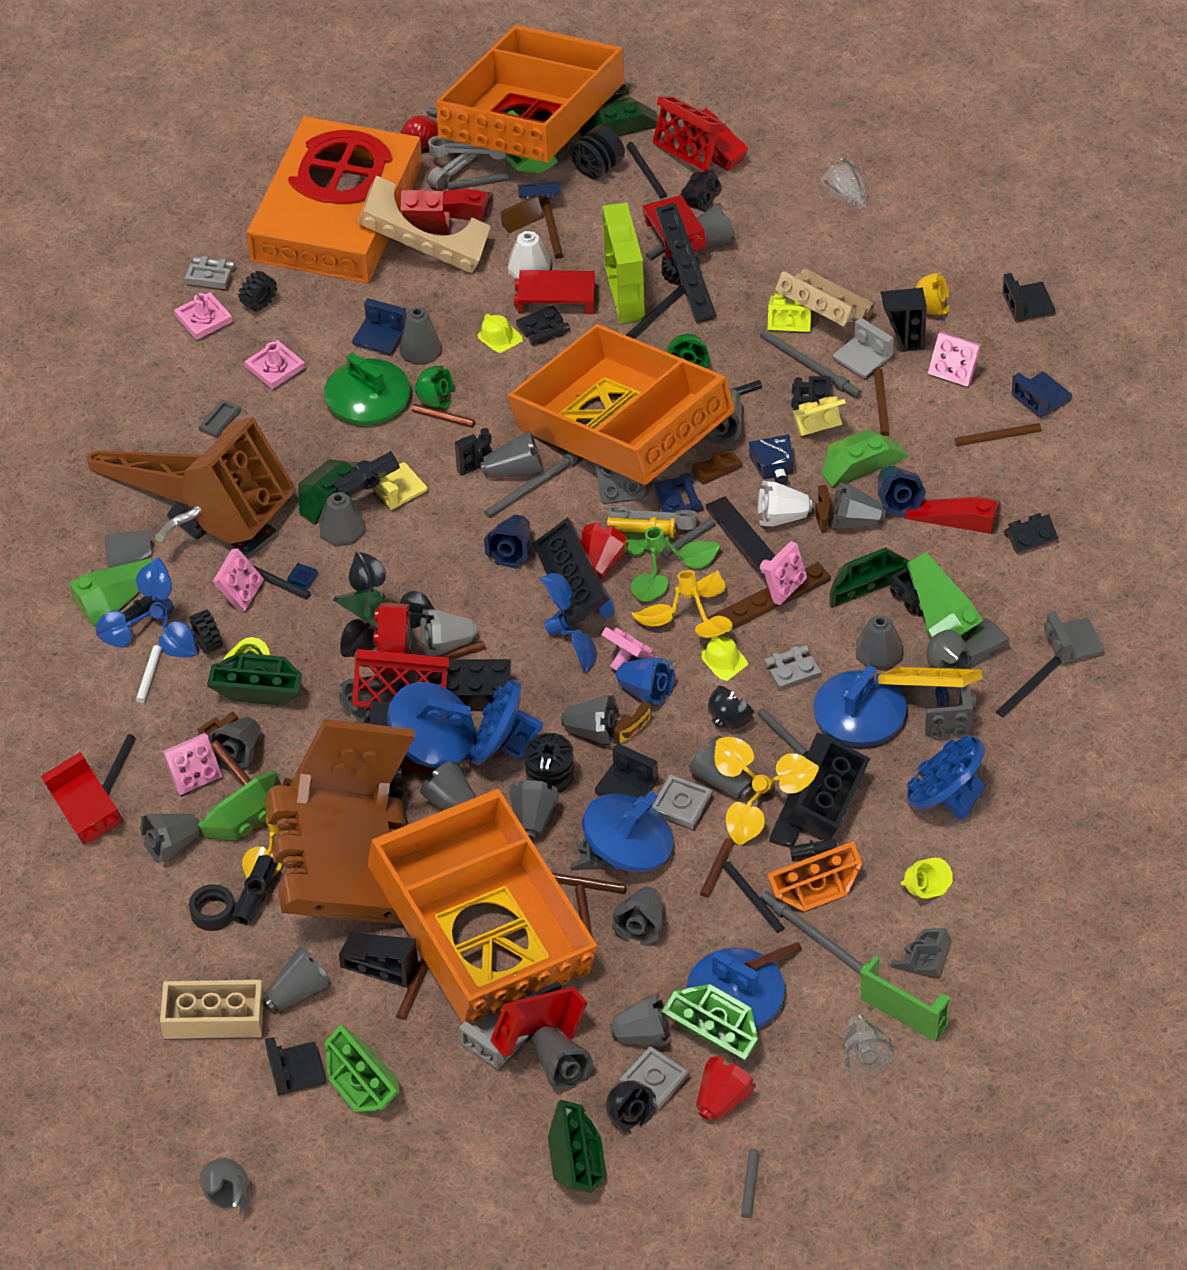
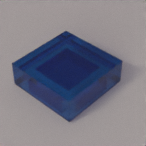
(302, 576)
(942, 696)

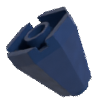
(899, 490)
(509, 542)

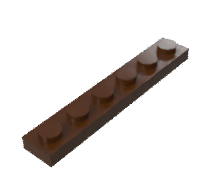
(762, 601)

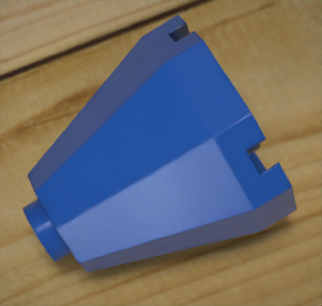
(647, 679)

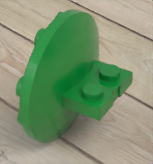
(367, 391)

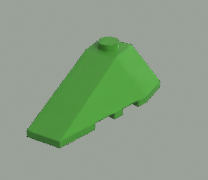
(941, 599)

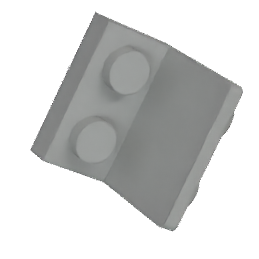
(866, 350)
(478, 1041)

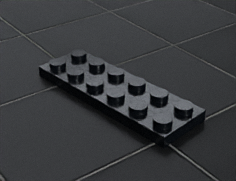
(565, 554)

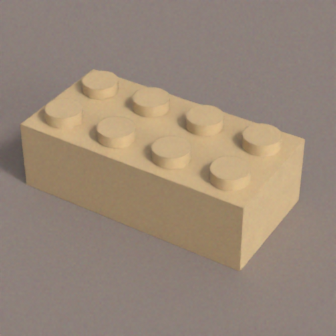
(212, 1009)

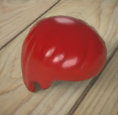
(421, 127)

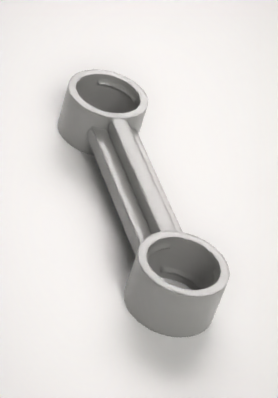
(441, 147)
(440, 177)
(683, 518)

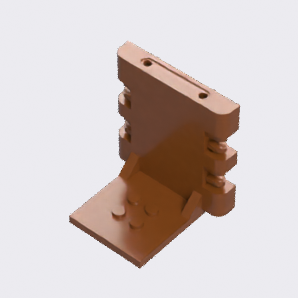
(333, 815)

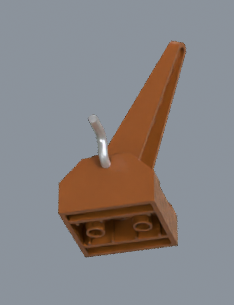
(229, 486)

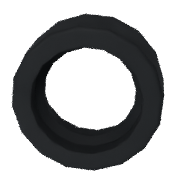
(213, 922)

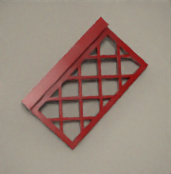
(695, 118)
(396, 662)

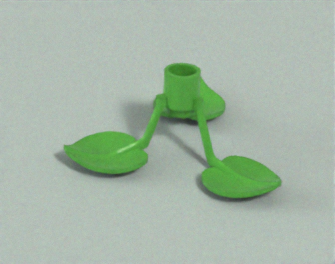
(651, 587)

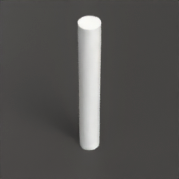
(148, 675)

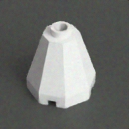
(528, 254)
(782, 504)

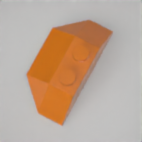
(817, 878)

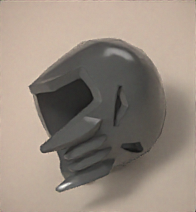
(947, 650)
(225, 1183)

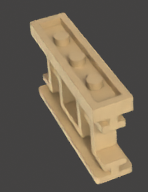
(824, 297)

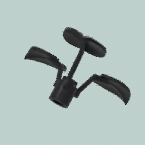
(368, 573)

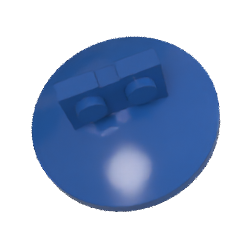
(859, 709)
(439, 720)
(504, 726)
(949, 777)
(628, 832)
(758, 988)

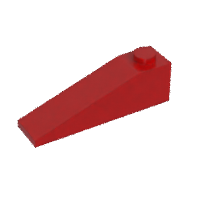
(466, 203)
(963, 513)

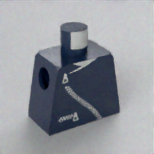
(772, 457)

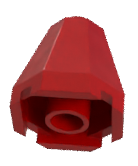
(604, 546)
(722, 1088)

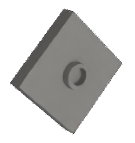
(682, 801)
(658, 1074)

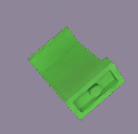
(902, 1006)

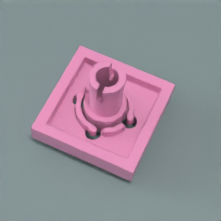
(203, 311)
(956, 357)
(272, 360)
(784, 572)
(233, 581)
(628, 647)
(189, 757)

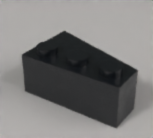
(907, 316)
(380, 957)

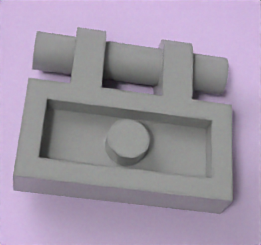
(209, 272)
(795, 672)

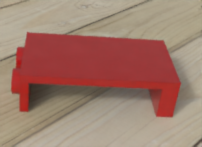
(425, 210)
(692, 226)
(555, 287)
(82, 798)
(525, 1016)

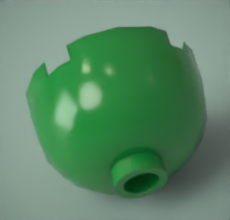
(689, 348)
(432, 384)

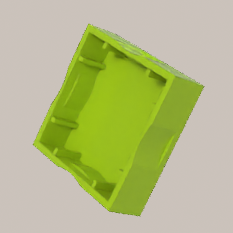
(623, 262)

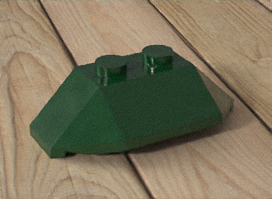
(623, 117)
(319, 486)
(865, 575)
(363, 605)
(255, 678)
(575, 1149)

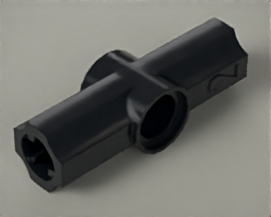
(367, 474)
(250, 901)

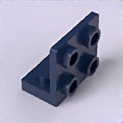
(381, 327)
(1040, 393)

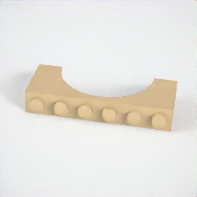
(384, 217)

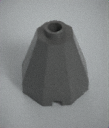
(855, 508)
(340, 520)
(879, 644)
(592, 719)
(239, 739)
(533, 805)
(170, 832)
(639, 914)
(642, 1023)

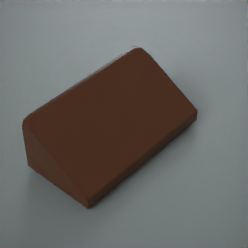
(521, 214)

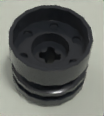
(597, 151)
(550, 760)

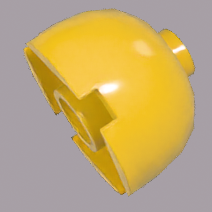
(935, 292)

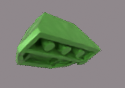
(859, 456)
(240, 811)
(714, 1018)
(358, 1072)

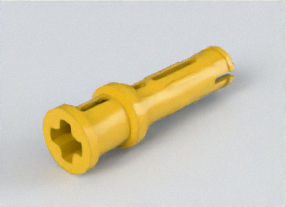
(642, 525)

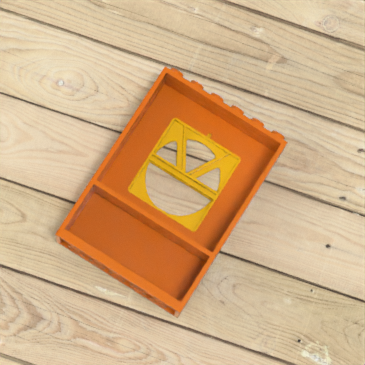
(658, 418)
(472, 858)

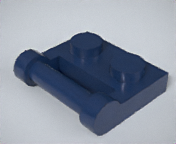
(547, 189)
(670, 497)

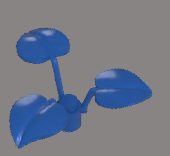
(155, 582)
(561, 593)

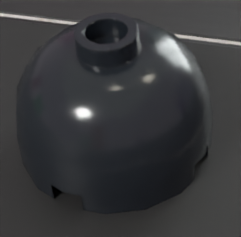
(728, 709)
(630, 1099)

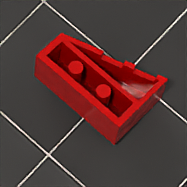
(728, 148)
(392, 630)

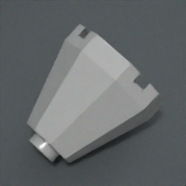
(445, 631)

